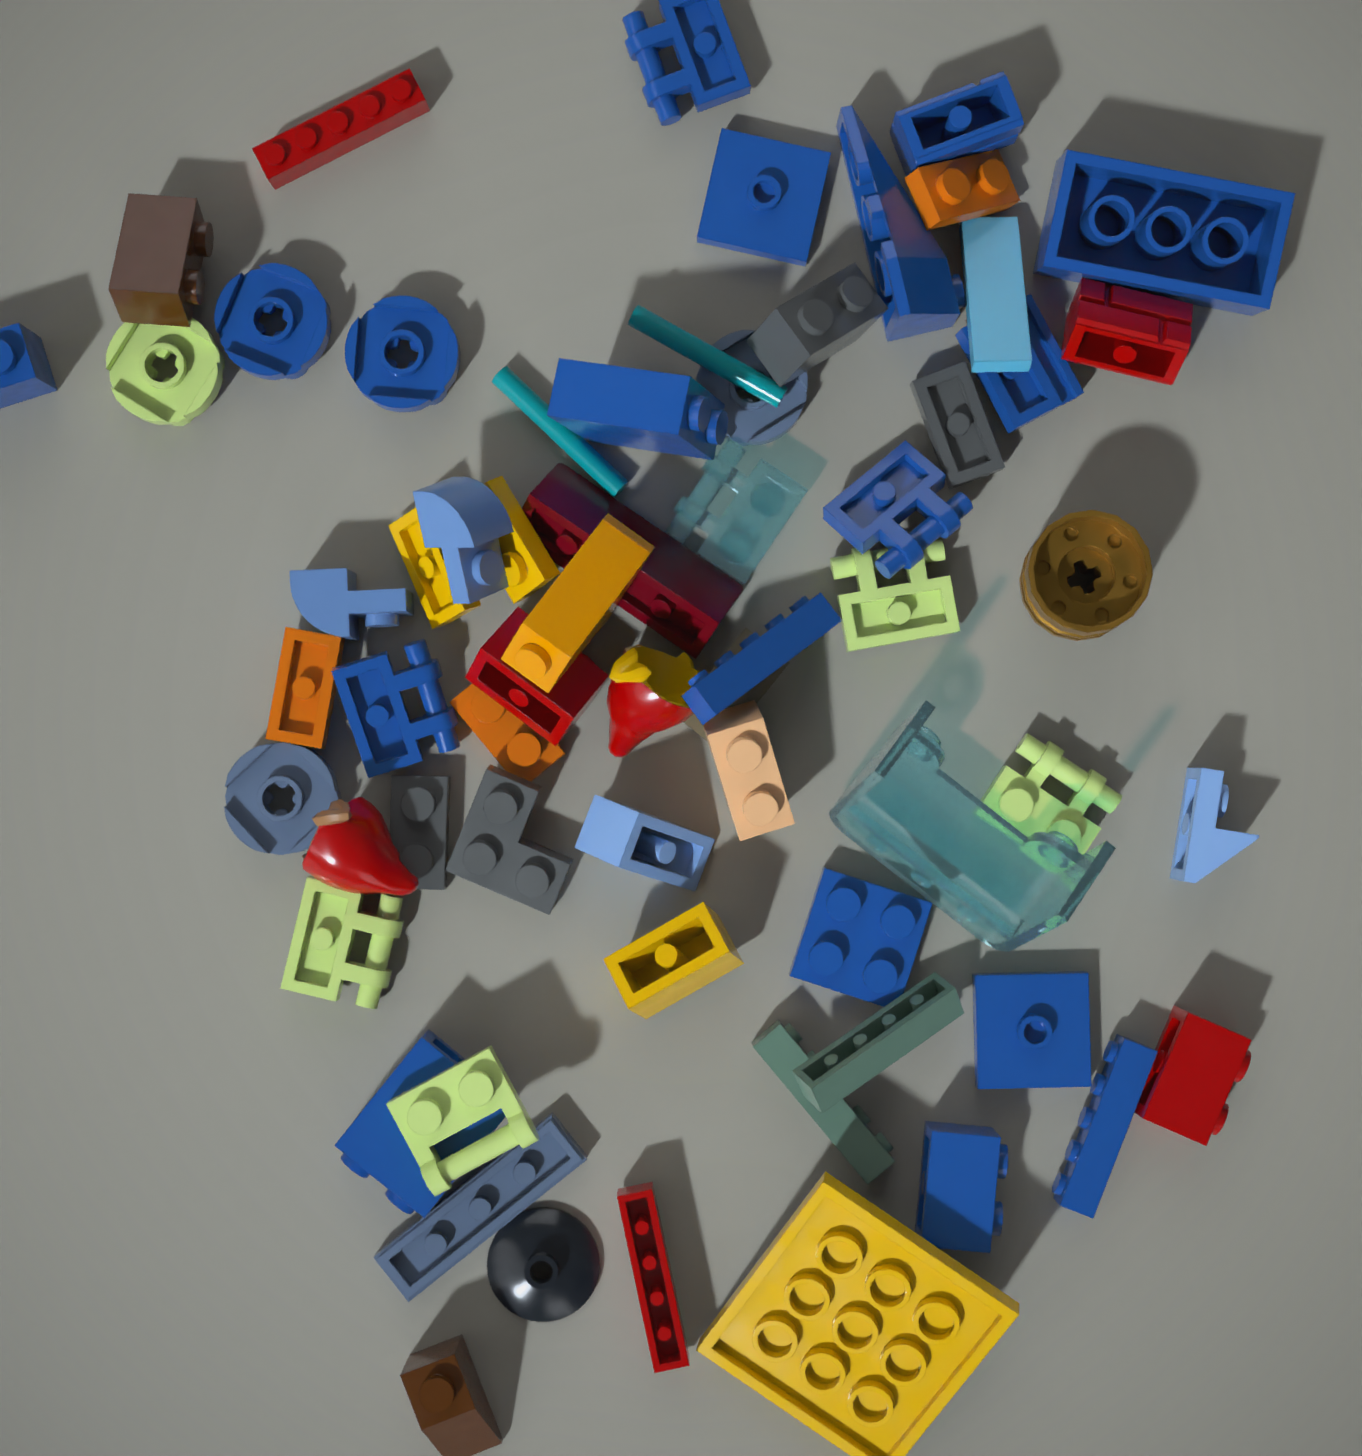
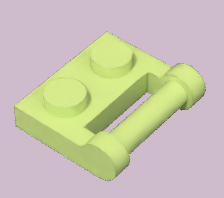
(453, 1103)

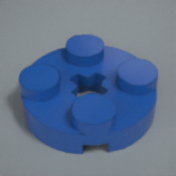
(262, 291)
(381, 330)

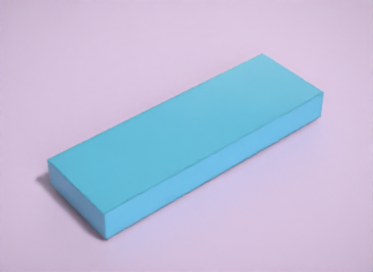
(995, 295)

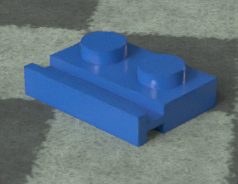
(1031, 394)

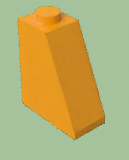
(577, 603)

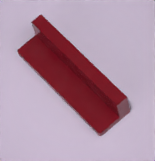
(674, 589)

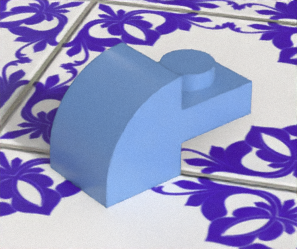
(466, 524)
(334, 604)

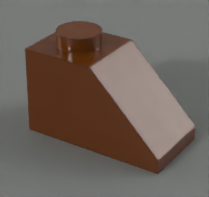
(450, 1399)

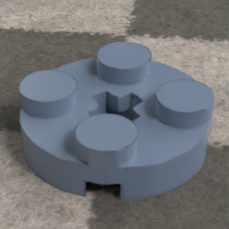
(748, 420)
(249, 796)

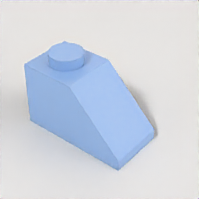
(644, 843)

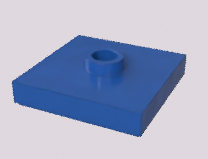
(763, 197)
(1031, 1030)

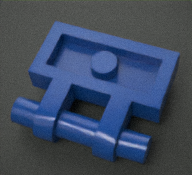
(704, 51)
(886, 497)
(379, 714)

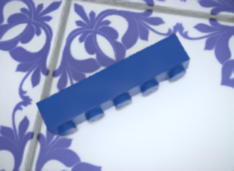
(759, 656)
(1103, 1125)

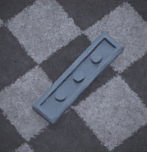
(479, 1208)

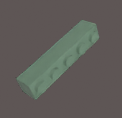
(878, 1042)
(841, 1122)

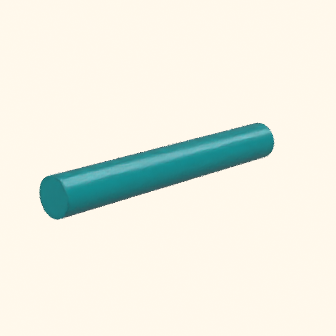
(707, 356)
(566, 439)

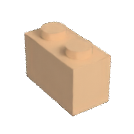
(748, 771)

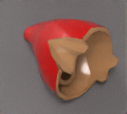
(356, 851)

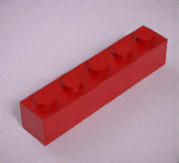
(341, 129)
(653, 1277)

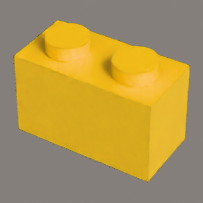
(673, 961)

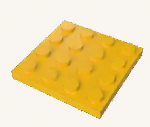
(857, 1324)

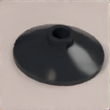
(549, 1237)

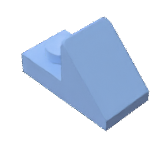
(1198, 842)

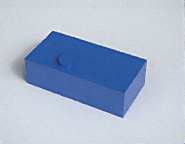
(1164, 232)

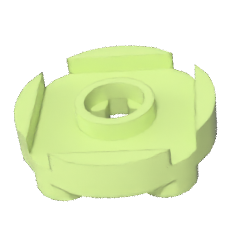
(176, 398)

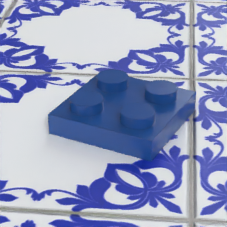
(860, 938)

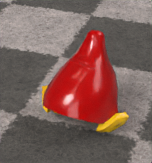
(646, 696)

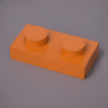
(962, 189)
(304, 688)
(506, 736)

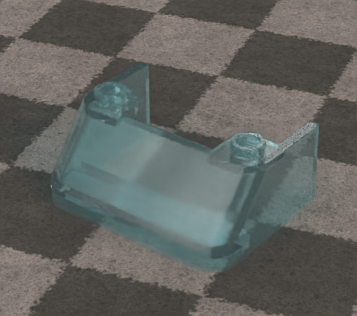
(957, 847)

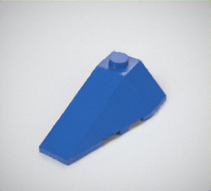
(901, 254)

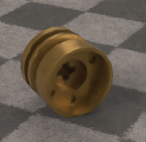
(1096, 545)

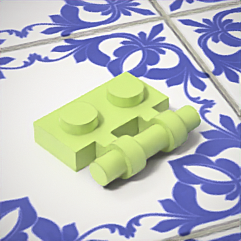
(898, 611)
(1034, 810)
(324, 941)

